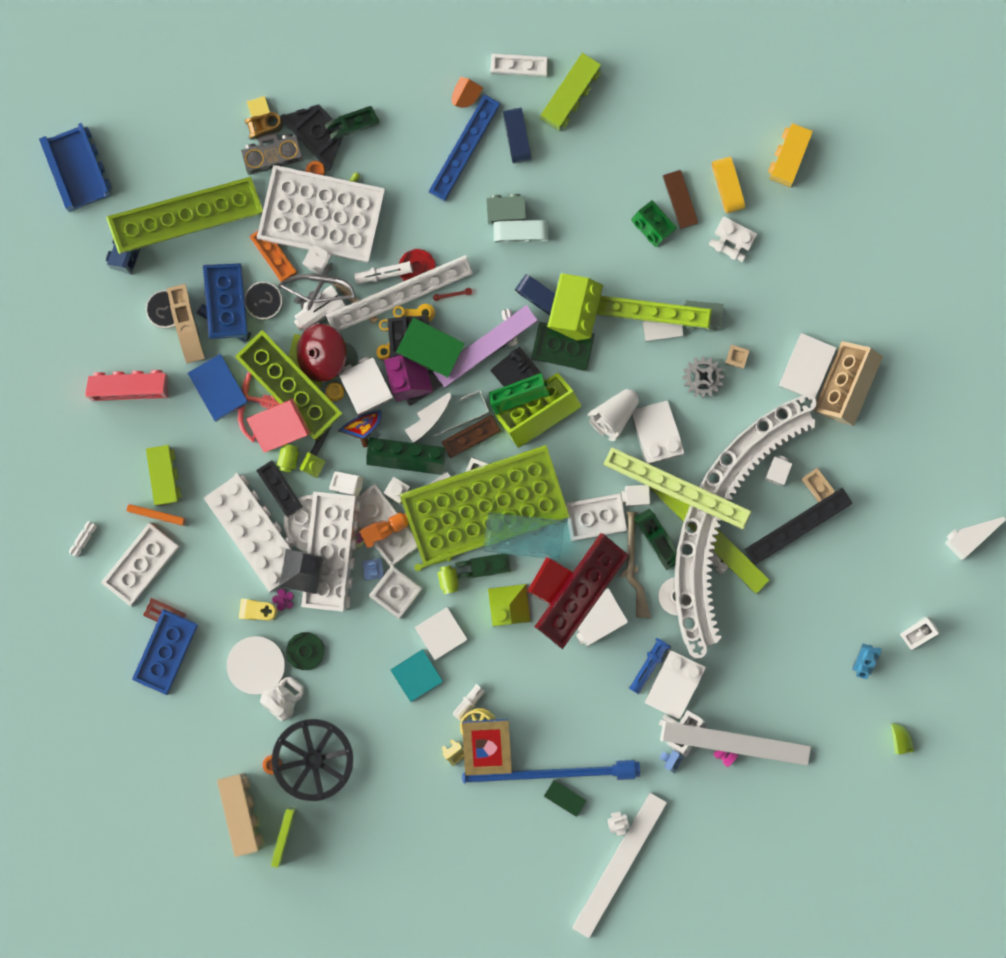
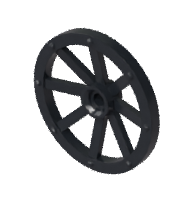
(293, 791)

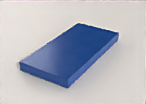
(225, 301)
(165, 651)

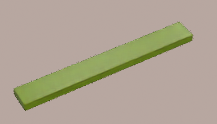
(723, 548)

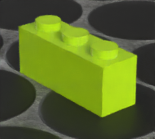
(163, 475)

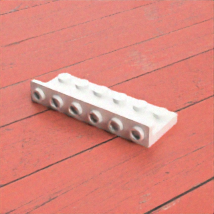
(250, 528)
(333, 537)

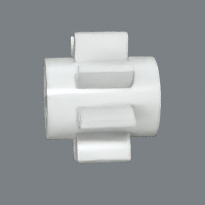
(618, 823)

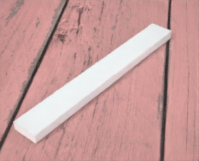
(400, 293)
(735, 743)
(619, 865)

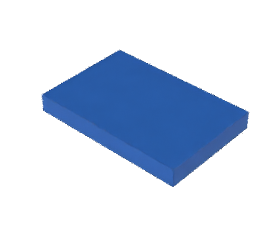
(218, 388)

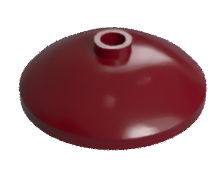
(329, 352)

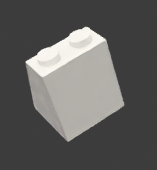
(365, 385)
(601, 619)

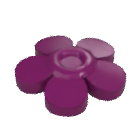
(283, 599)

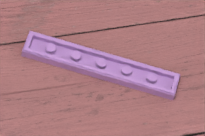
(489, 344)

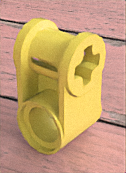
(254, 610)

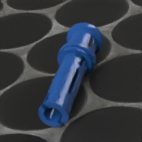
(656, 655)

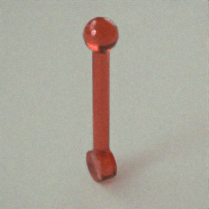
(468, 291)

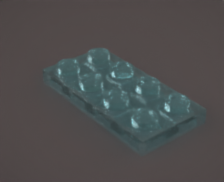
(523, 535)

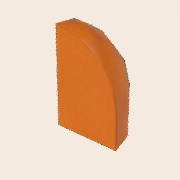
(465, 93)

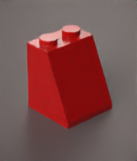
(549, 580)

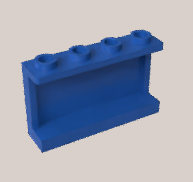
(76, 167)

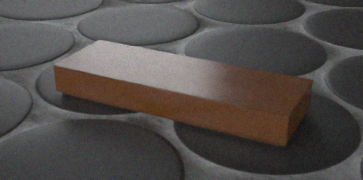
(680, 199)
(471, 436)

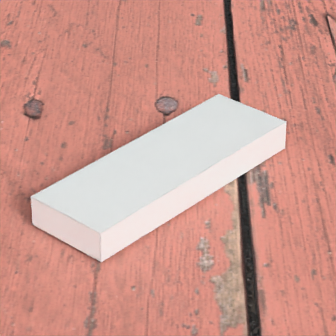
(519, 65)

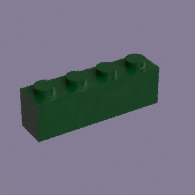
(405, 456)

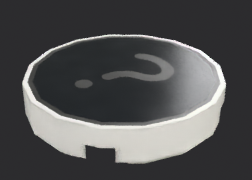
(263, 300)
(159, 310)

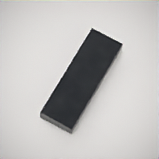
(279, 488)

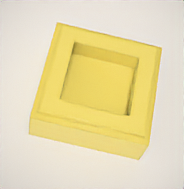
(258, 106)

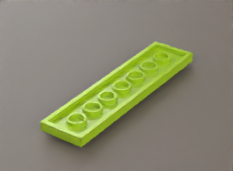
(184, 215)

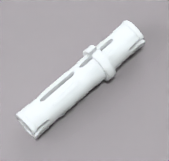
(362, 276)

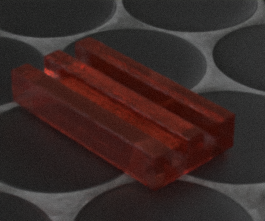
(149, 607)

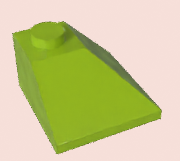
(509, 605)

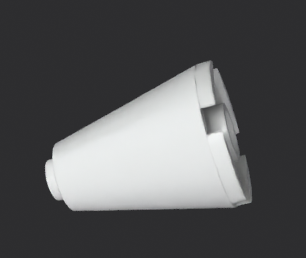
(614, 414)

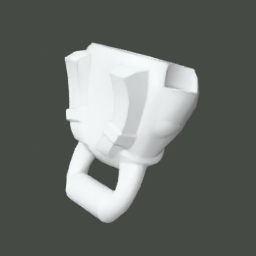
(281, 700)

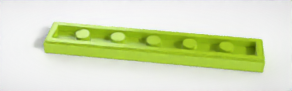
(654, 312)

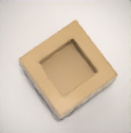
(737, 356)

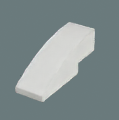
(428, 418)

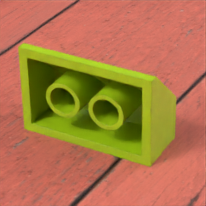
(575, 306)

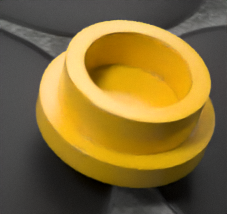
(335, 391)

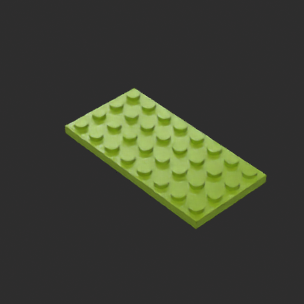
(453, 512)

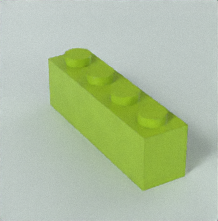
(570, 92)

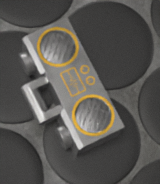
(279, 153)

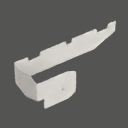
(316, 260)
(463, 398)

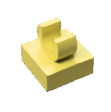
(454, 754)

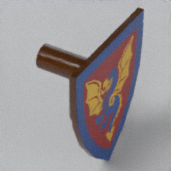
(362, 426)

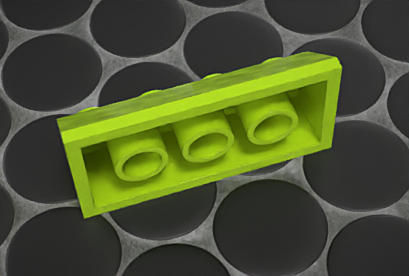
(537, 416)

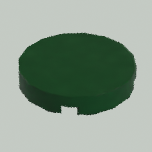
(305, 651)

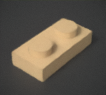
(817, 485)

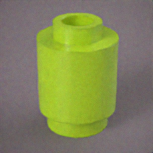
(288, 458)
(448, 579)

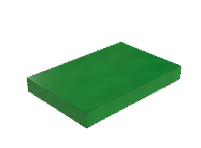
(430, 347)

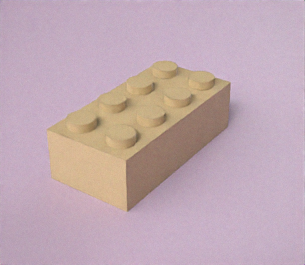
(239, 814)

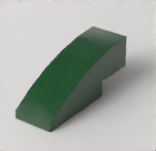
(657, 538)

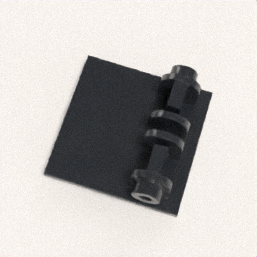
(514, 368)

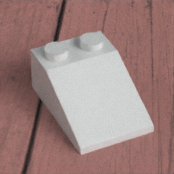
(657, 433)
(675, 684)

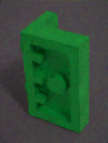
(653, 223)

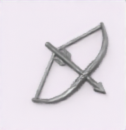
(314, 296)

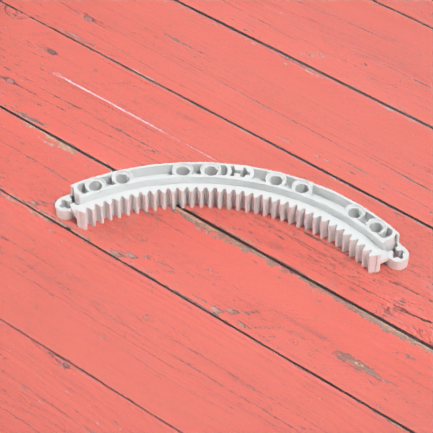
(745, 454)

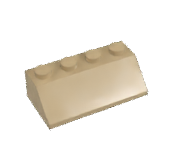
(848, 383)

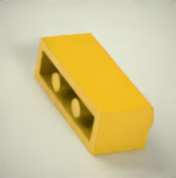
(789, 154)

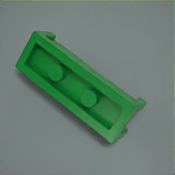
(518, 393)

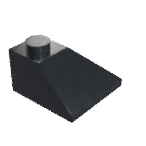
(301, 571)

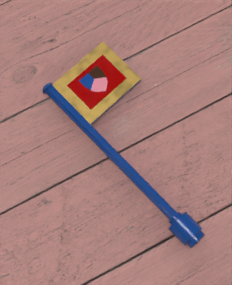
(489, 757)

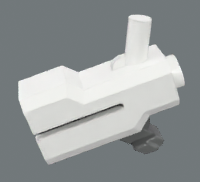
(318, 311)

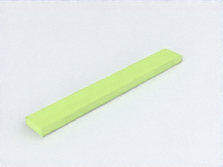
(677, 488)

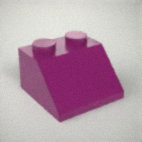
(407, 378)

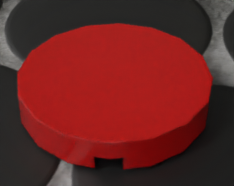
(420, 261)

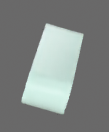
(521, 231)

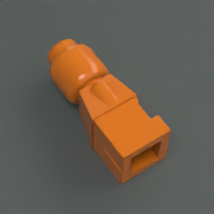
(382, 529)

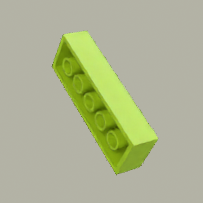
(287, 382)

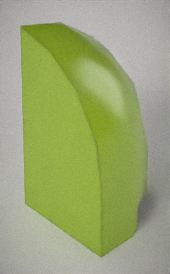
(902, 739)

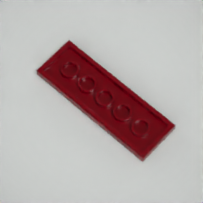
(581, 591)

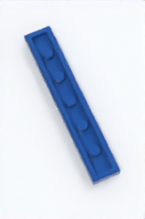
(464, 148)

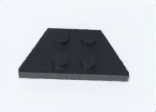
(311, 131)

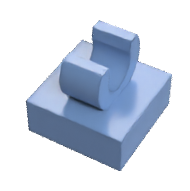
(373, 569)
(672, 761)

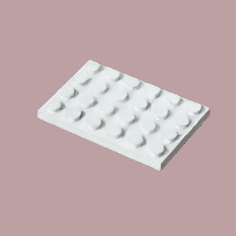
(322, 212)

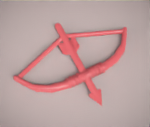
(265, 402)

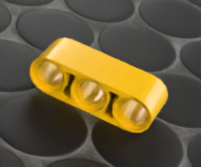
(728, 185)

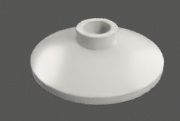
(666, 597)

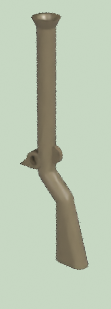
(642, 608)

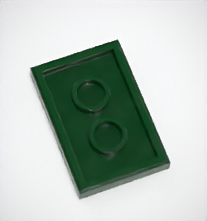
(560, 349)

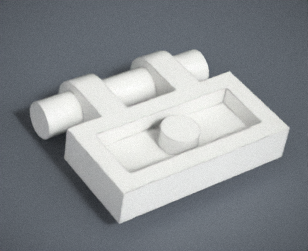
(735, 234)

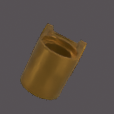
(262, 125)

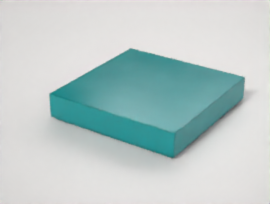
(416, 675)

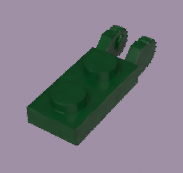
(353, 122)
(485, 566)

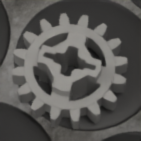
(696, 370)

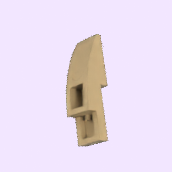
(185, 323)

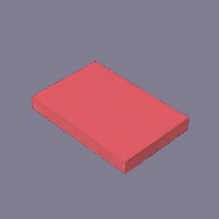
(278, 425)

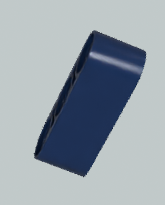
(517, 135)
(536, 293)

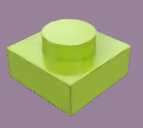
(312, 465)

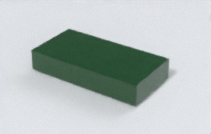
(565, 798)

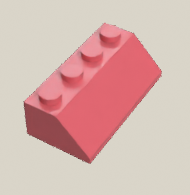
(127, 386)

